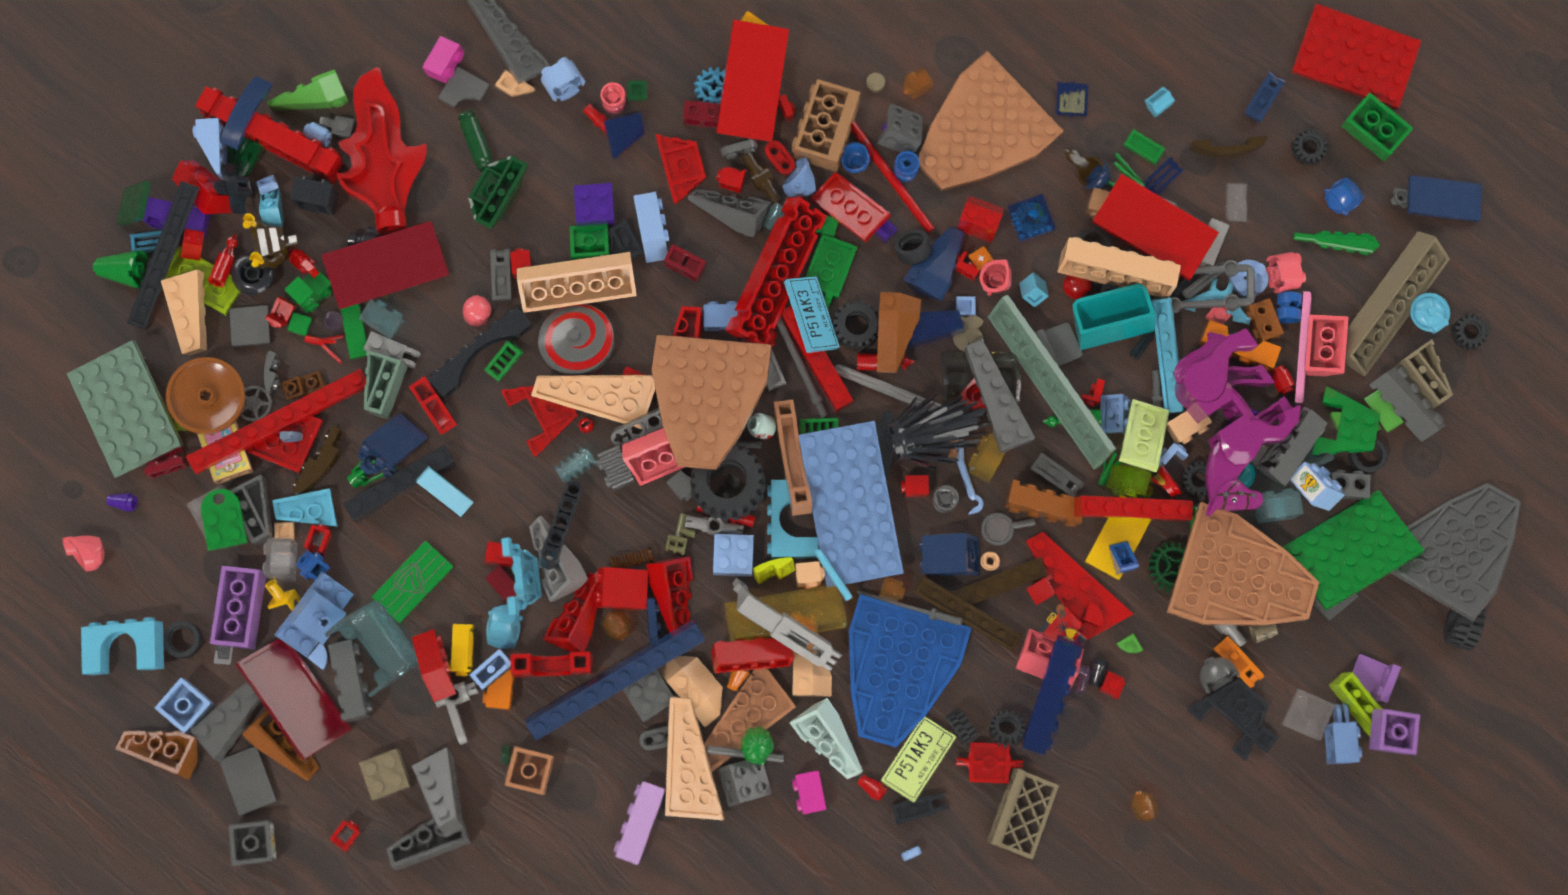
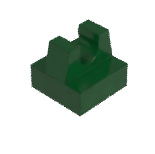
(637, 91)

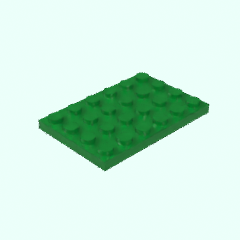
(1354, 549)

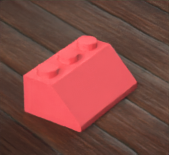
(1326, 345)
(650, 457)
(1036, 655)

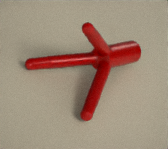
(328, 340)

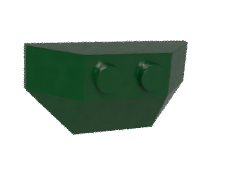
(496, 190)

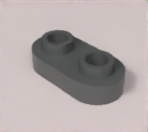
(731, 151)
(658, 738)

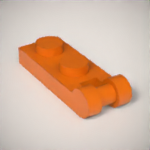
(1232, 652)

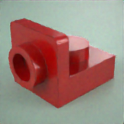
(966, 269)
(1096, 392)

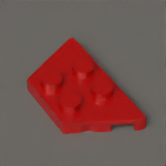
(681, 165)

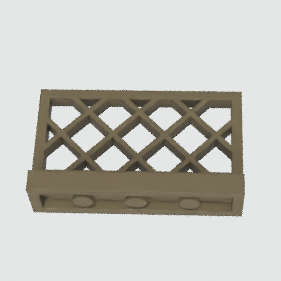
(1006, 809)

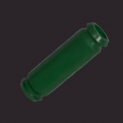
(475, 139)

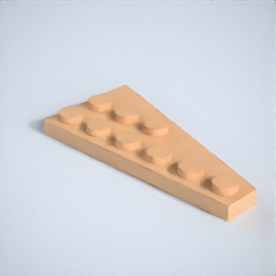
(607, 396)
(689, 775)

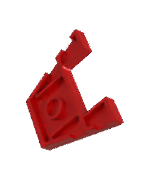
(551, 416)

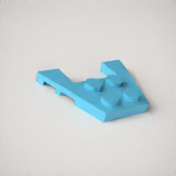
(527, 576)

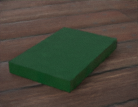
(133, 203)

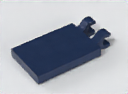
(392, 442)

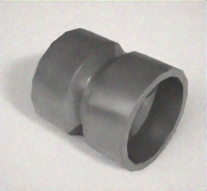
(945, 499)

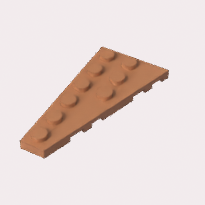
(756, 704)

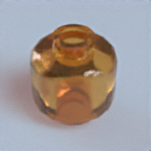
(616, 626)
(1144, 806)

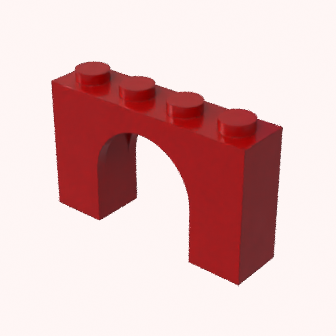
(547, 666)

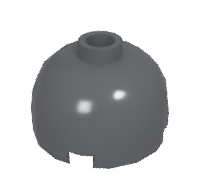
(1217, 673)

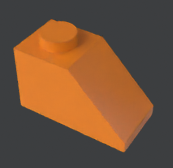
(500, 692)

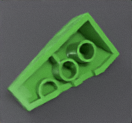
(323, 92)

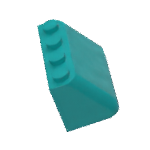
(1113, 316)

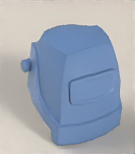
(801, 181)

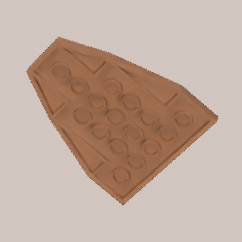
(984, 127)
(707, 394)
(1238, 576)

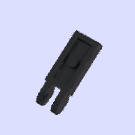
(920, 808)

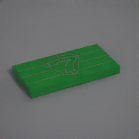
(412, 582)

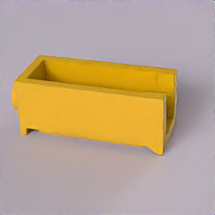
(462, 649)

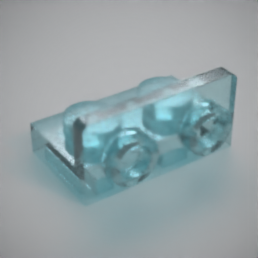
(381, 318)

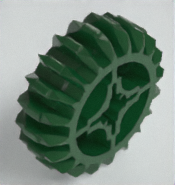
(1167, 560)

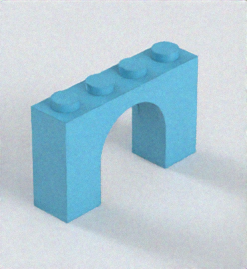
(781, 543)
(98, 639)

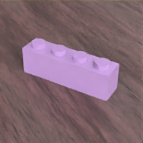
(640, 822)

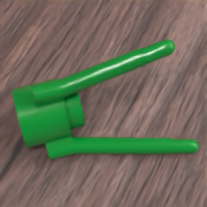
(1133, 176)

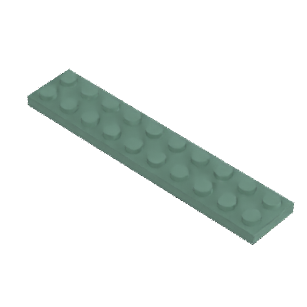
(1051, 382)

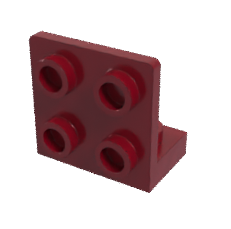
(166, 464)

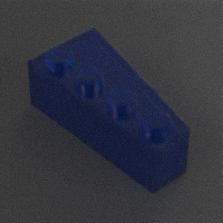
(935, 327)

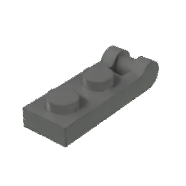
(501, 275)
(1056, 475)

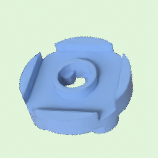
(1260, 275)

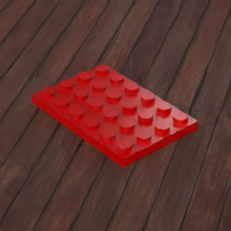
(1356, 56)

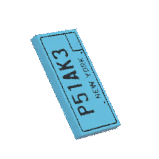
(811, 314)

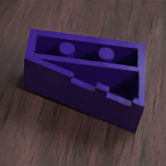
(158, 210)

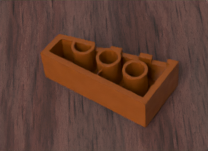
(1041, 503)

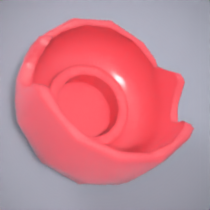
(476, 310)

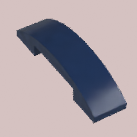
(244, 111)

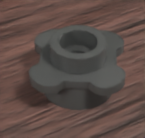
(1397, 193)

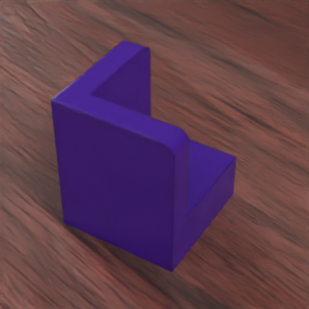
(886, 231)

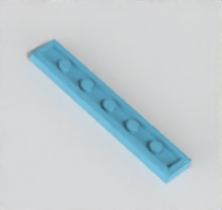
(1167, 351)

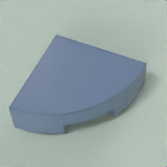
(291, 436)

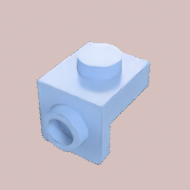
(1175, 449)

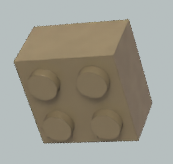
(385, 774)

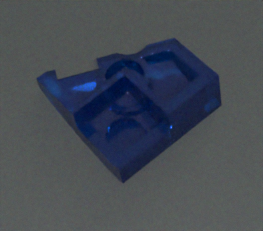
(623, 132)

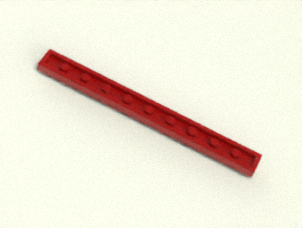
(277, 421)

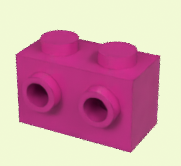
(443, 59)
(809, 792)

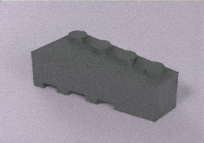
(1409, 402)
(227, 721)

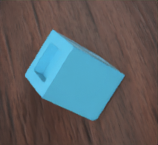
(1034, 289)

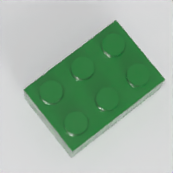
(1377, 127)

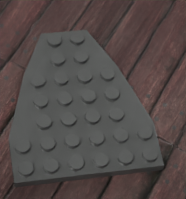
(1464, 549)

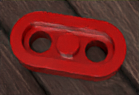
(780, 158)

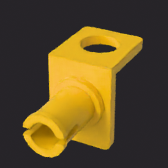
(281, 597)

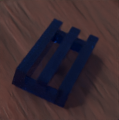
(1174, 165)

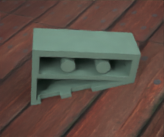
(382, 383)

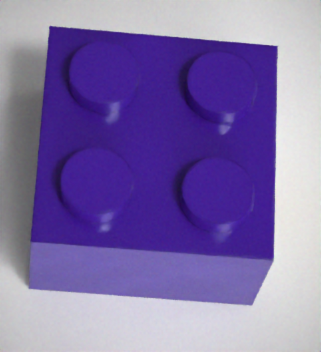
(594, 204)

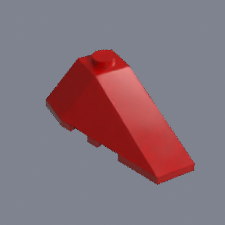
(671, 589)
(576, 622)

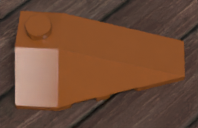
(270, 740)

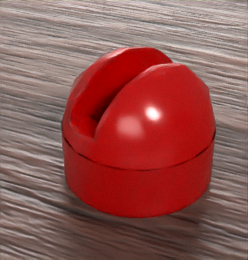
(588, 428)

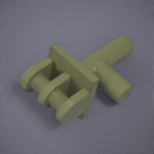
(677, 540)

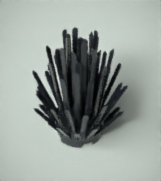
(920, 429)

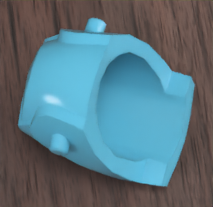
(503, 628)

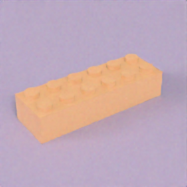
(1118, 267)
(576, 282)

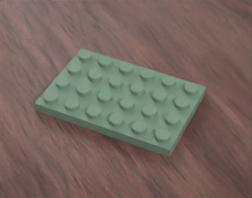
(124, 409)

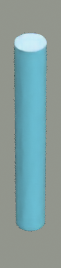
(833, 574)

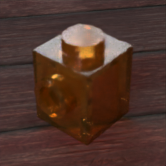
(917, 83)
(892, 589)

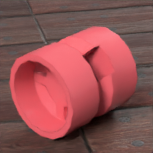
(613, 98)

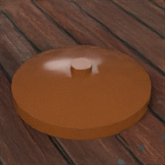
(205, 395)

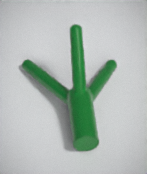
(1107, 469)

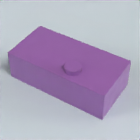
(238, 607)

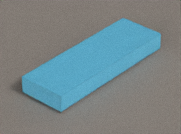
(444, 491)

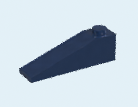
(933, 274)

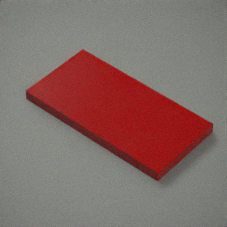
(752, 80)
(1155, 226)

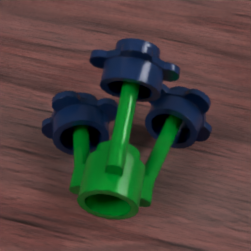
(364, 467)

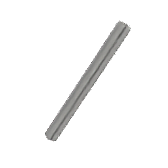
(880, 386)

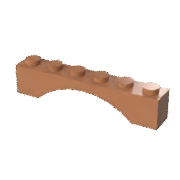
(792, 458)

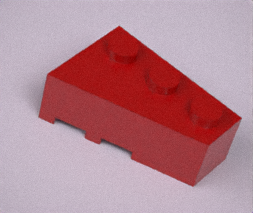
(207, 199)
(433, 665)

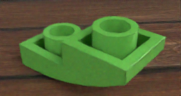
(1388, 418)

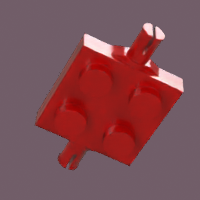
(989, 763)

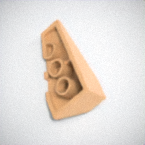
(809, 678)

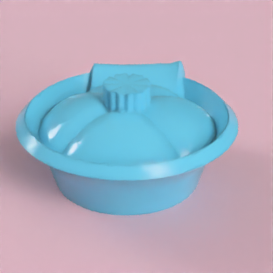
(1430, 312)

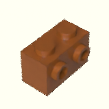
(1264, 321)

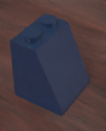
(950, 555)

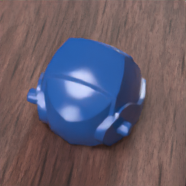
(1343, 196)

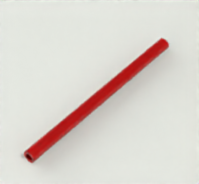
(892, 179)

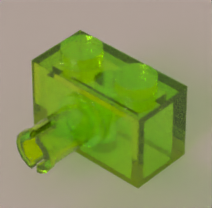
(1129, 481)

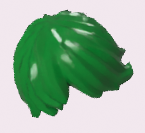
(756, 745)

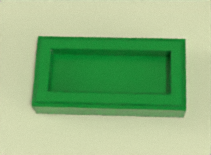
(1144, 147)

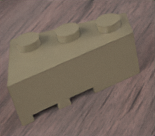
(1427, 374)

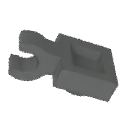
(340, 126)

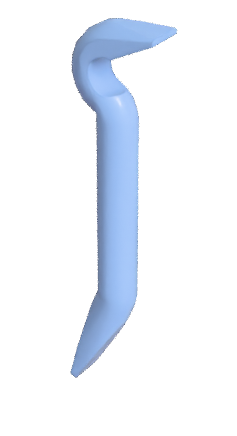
(967, 482)

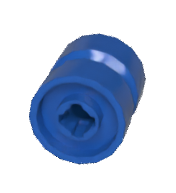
(906, 166)
(1289, 307)

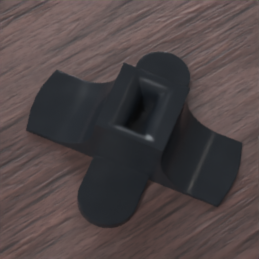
(236, 188)

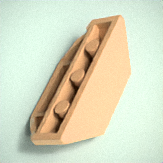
(694, 681)

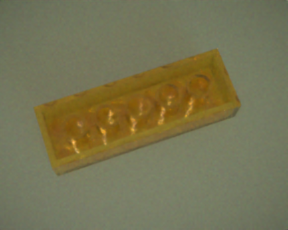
(814, 607)

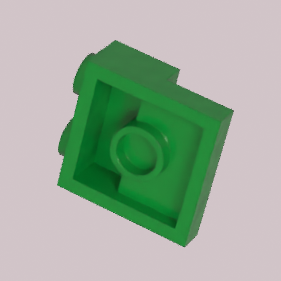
(589, 241)

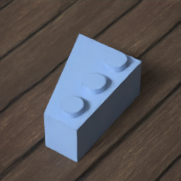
(651, 226)

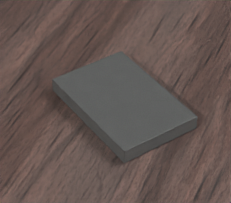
(248, 781)

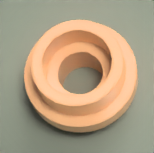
(996, 561)

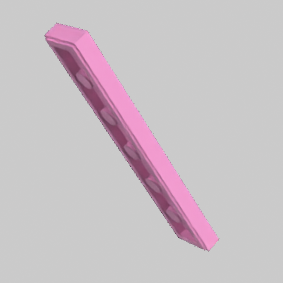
(1301, 375)

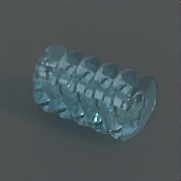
(574, 465)

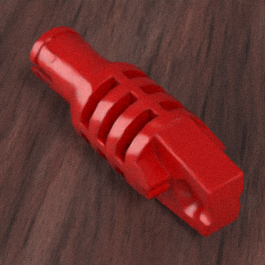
(302, 262)

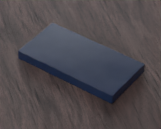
(1444, 198)

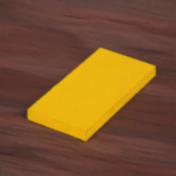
(1113, 532)

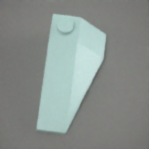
(825, 731)

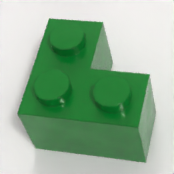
(309, 291)

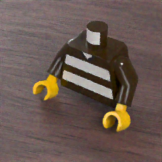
(268, 242)

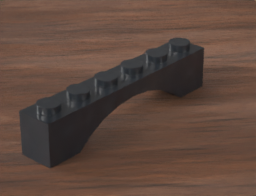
(510, 327)
(381, 493)

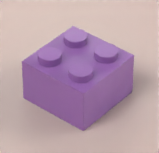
(1394, 731)

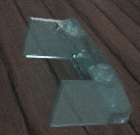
(382, 640)

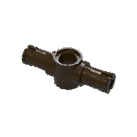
(762, 178)

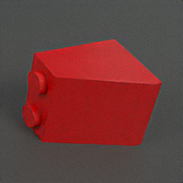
(980, 219)

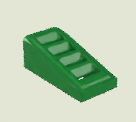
(499, 356)
(834, 421)

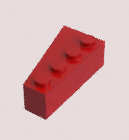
(689, 322)

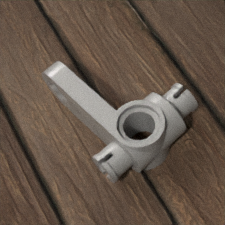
(465, 692)

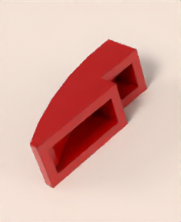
(432, 405)

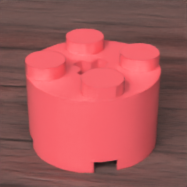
(1285, 272)

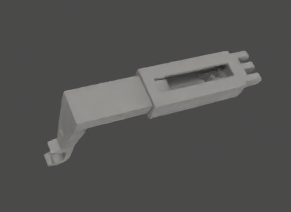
(785, 628)

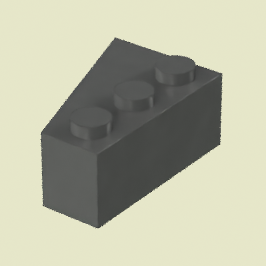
(255, 509)

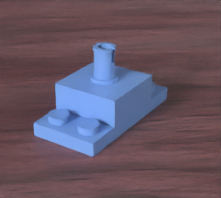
(315, 614)

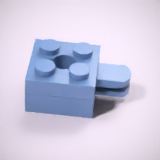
(1342, 738)

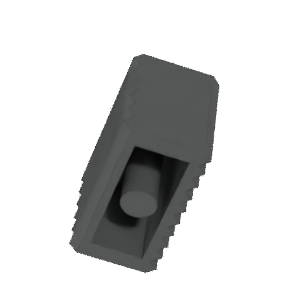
(615, 468)

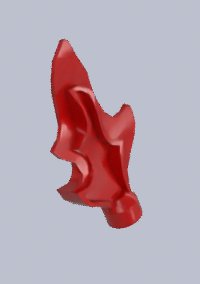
(380, 160)

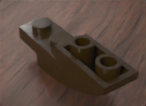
(316, 470)

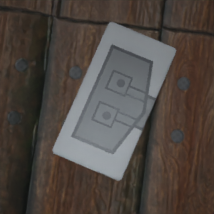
(223, 655)

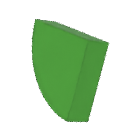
(1130, 644)

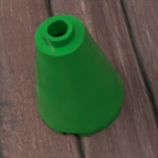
(123, 268)

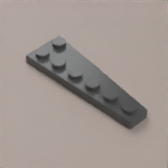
(514, 49)
(1007, 420)

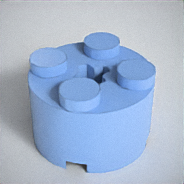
(562, 79)

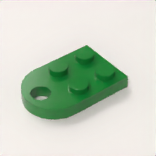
(223, 522)

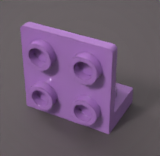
(1376, 677)

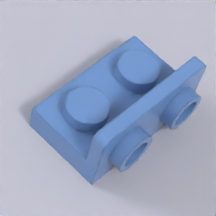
(1114, 413)

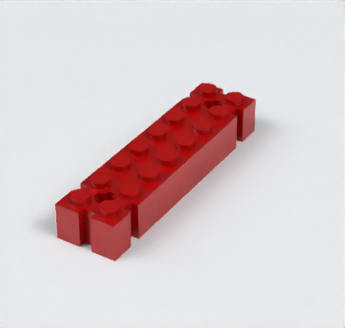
(276, 137)
(779, 260)

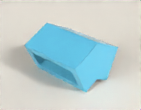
(1159, 101)

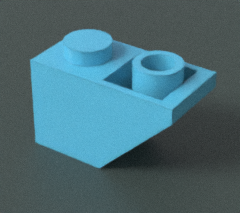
(271, 208)

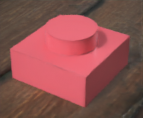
(1218, 315)

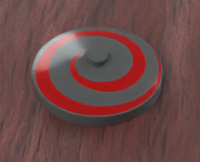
(576, 340)

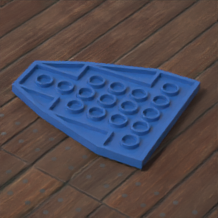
(899, 667)

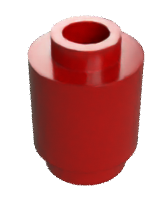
(1282, 380)

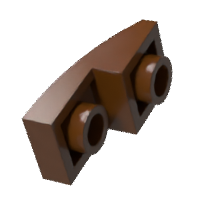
(303, 386)

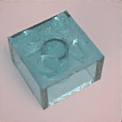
(1279, 506)

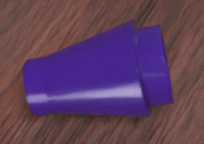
(124, 502)

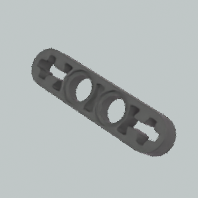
(643, 421)

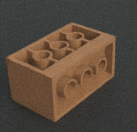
(826, 124)

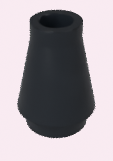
(1098, 671)

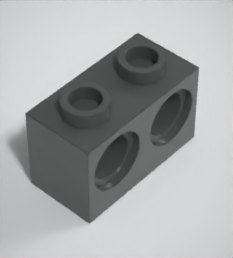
(1348, 481)

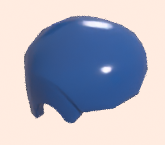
(855, 158)

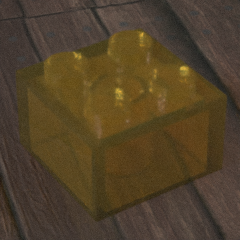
(987, 460)

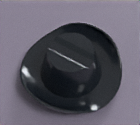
(248, 278)

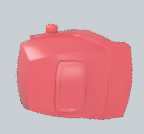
(996, 277)
(86, 550)

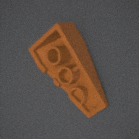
(897, 323)
(166, 750)

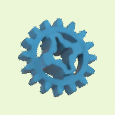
(707, 85)

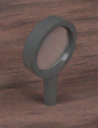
(998, 528)

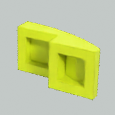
(780, 567)

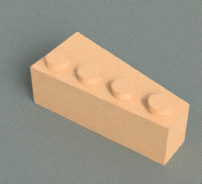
(187, 310)

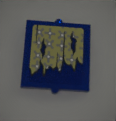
(1072, 99)

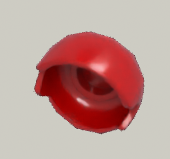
(1077, 287)

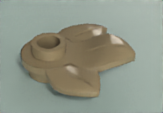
(972, 333)

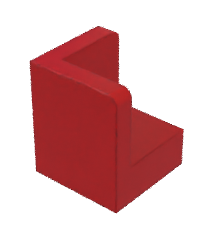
(1041, 590)

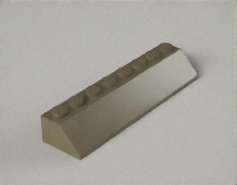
(1392, 301)

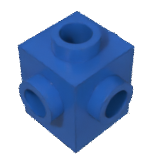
(311, 565)

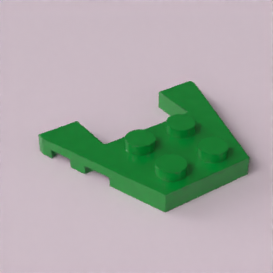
(1356, 426)

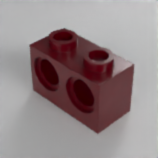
(700, 114)
(685, 263)

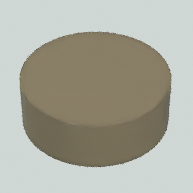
(875, 82)

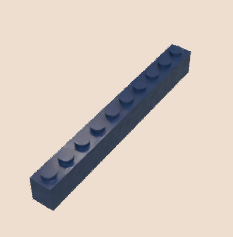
(614, 679)

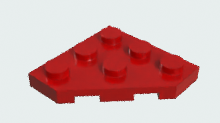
(289, 454)

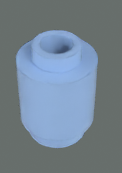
(319, 133)

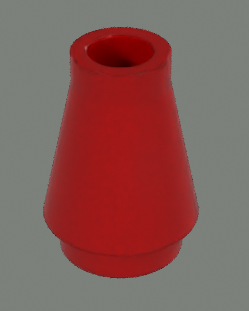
(873, 788)

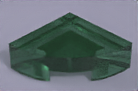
(505, 757)

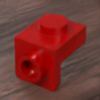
(787, 108)
(281, 312)

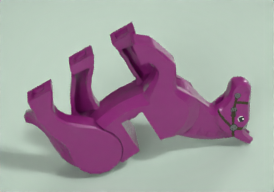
(1206, 386)

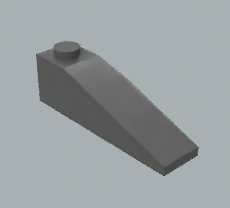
(739, 214)

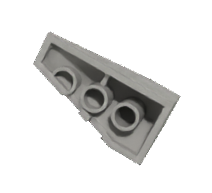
(567, 574)

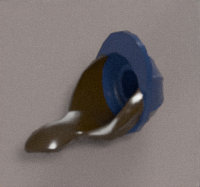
(1090, 170)

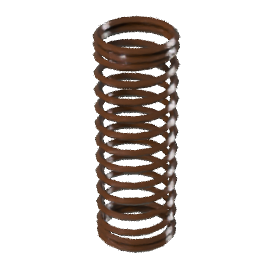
(614, 564)

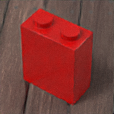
(621, 588)

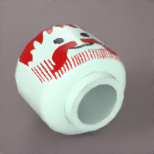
(762, 426)

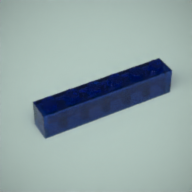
(1051, 694)

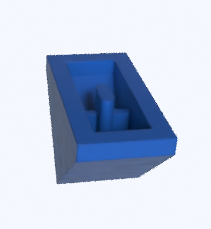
(1123, 557)

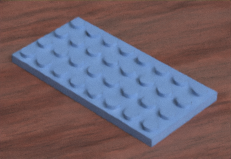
(851, 502)

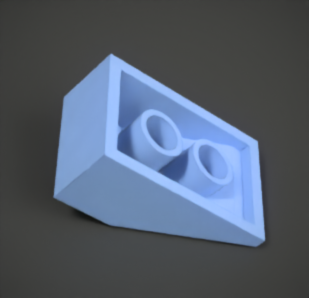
(208, 134)

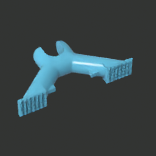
(1214, 294)

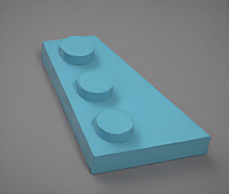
(307, 508)

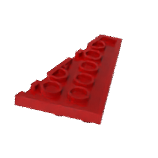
(1076, 585)

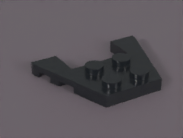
(1240, 707)

